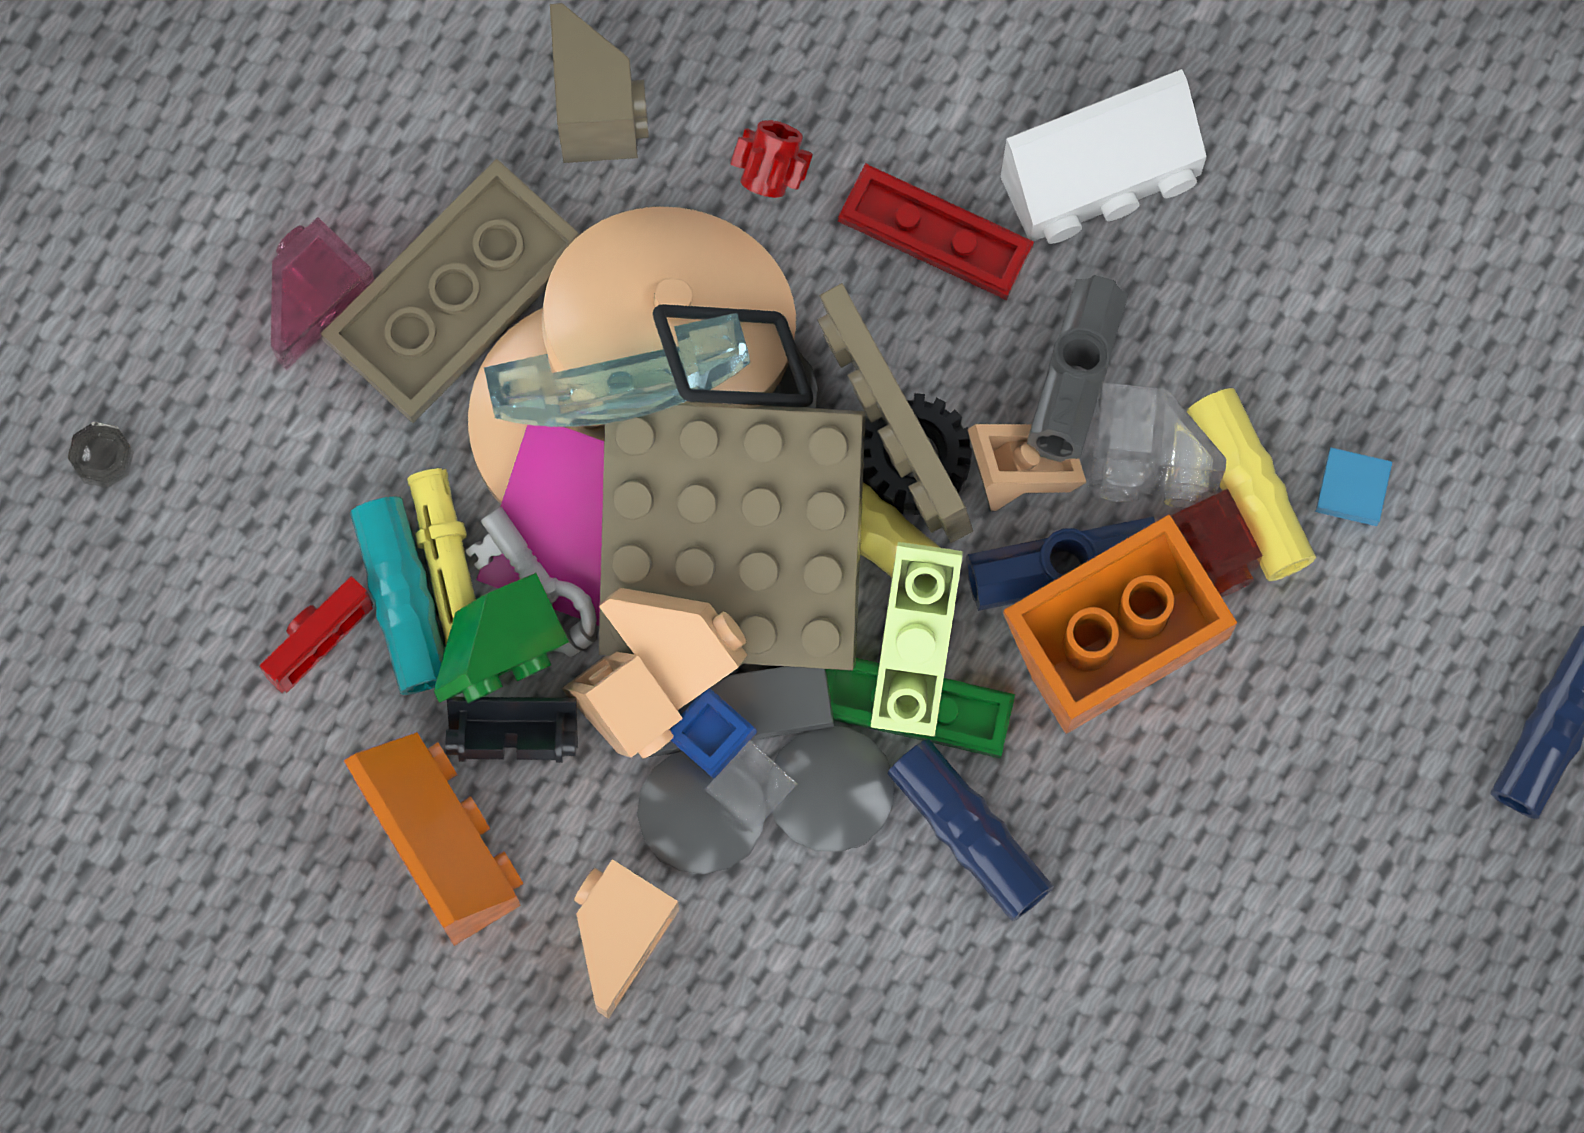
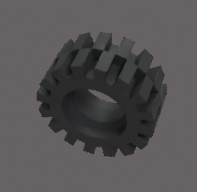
(946, 433)

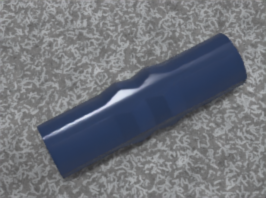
(1547, 740)
(970, 829)

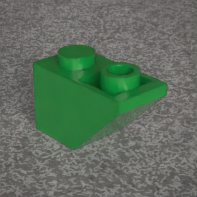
(499, 635)

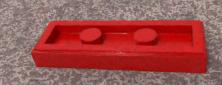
(935, 231)

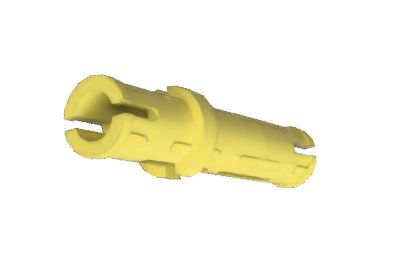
(442, 541)

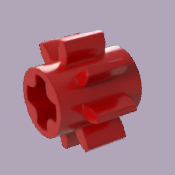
(771, 158)

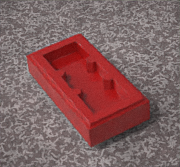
(315, 634)

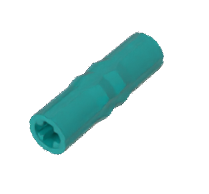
(399, 593)

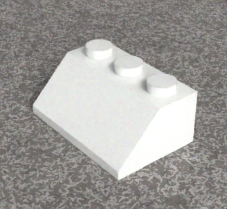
(1104, 159)

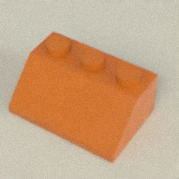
(1118, 623)
(436, 834)

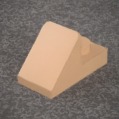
(1015, 468)

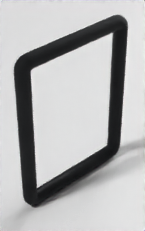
(802, 399)

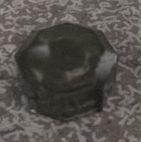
(100, 454)

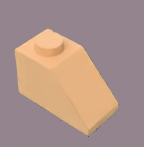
(677, 640)
(625, 704)
(619, 929)

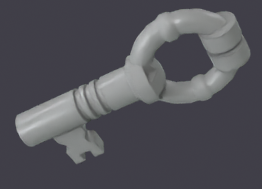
(506, 539)

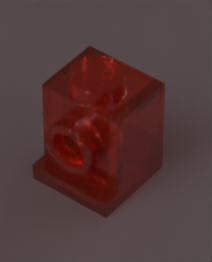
(1220, 541)

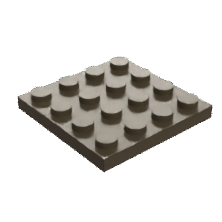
(741, 515)

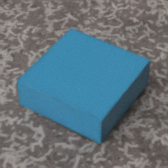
(1353, 486)

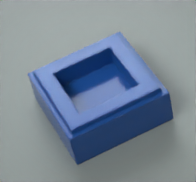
(711, 732)

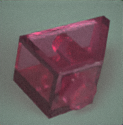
(311, 286)

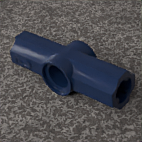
(1017, 570)

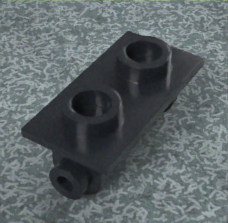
(534, 725)

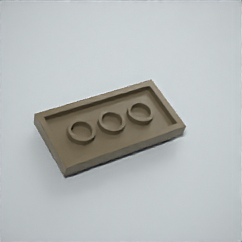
(452, 291)
(883, 398)

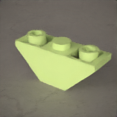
(916, 638)

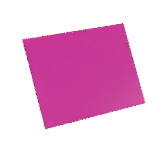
(557, 510)

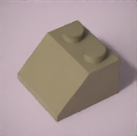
(596, 99)

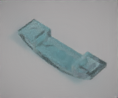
(618, 388)

